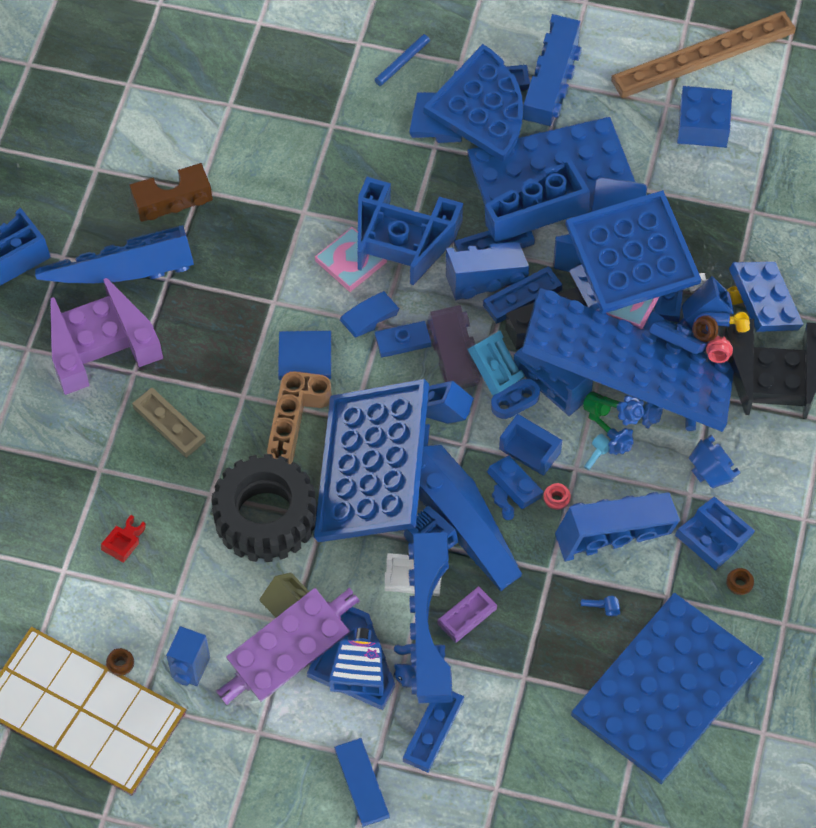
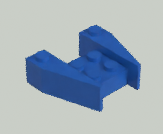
(403, 233)

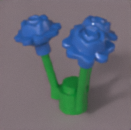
(629, 412)

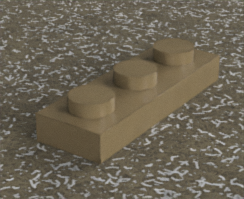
(169, 422)

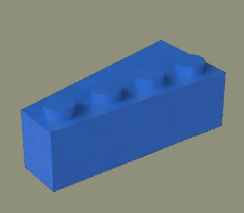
(553, 71)

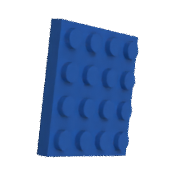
(633, 252)

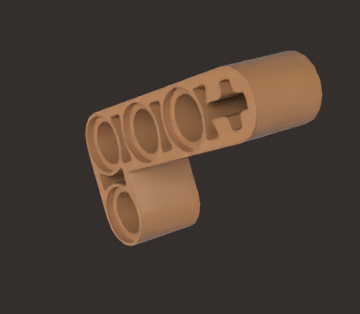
(295, 400)

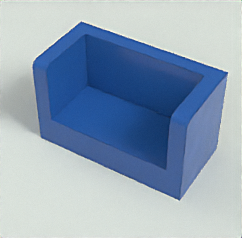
(530, 444)

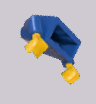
(716, 302)

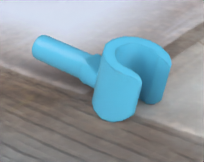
(601, 445)

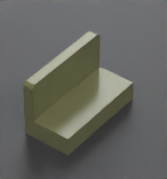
(282, 593)

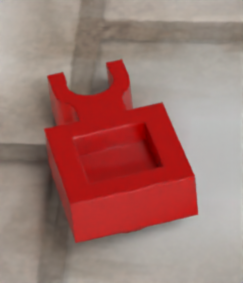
(122, 542)

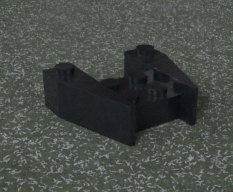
(773, 373)

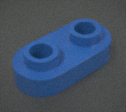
(514, 400)

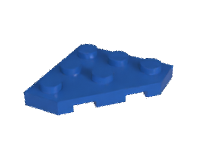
(322, 666)

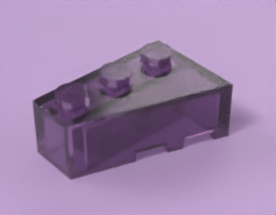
(452, 346)

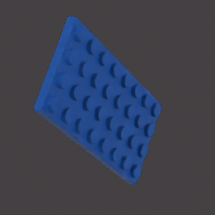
(628, 359)

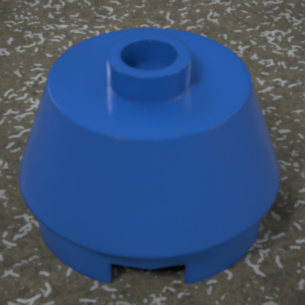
(712, 463)

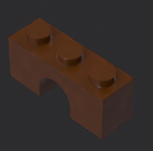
(155, 202)

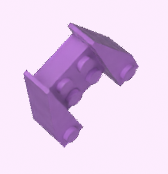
(96, 332)

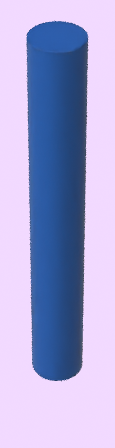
(402, 60)

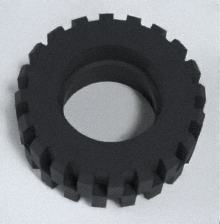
(259, 477)

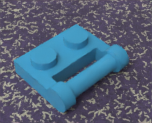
(495, 363)

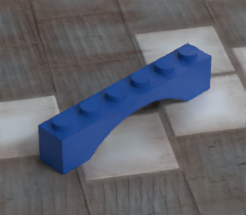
(433, 673)

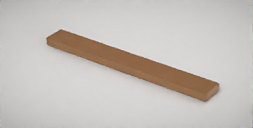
(702, 54)

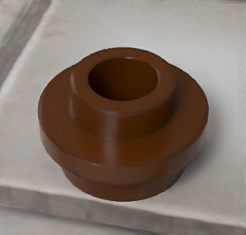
(700, 331)
(743, 575)
(120, 655)

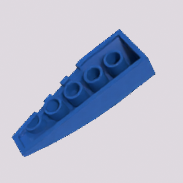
(139, 258)
(459, 502)

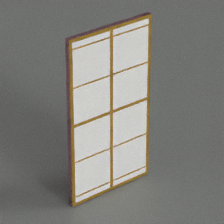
(84, 711)

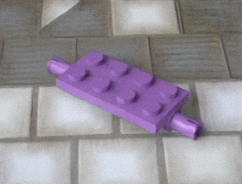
(287, 645)

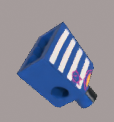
(358, 666)

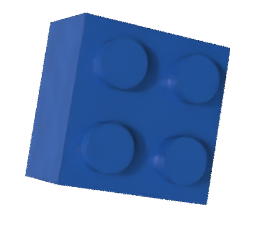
(704, 116)

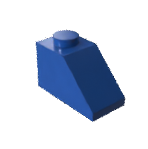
(448, 403)

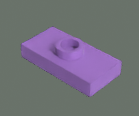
(467, 614)

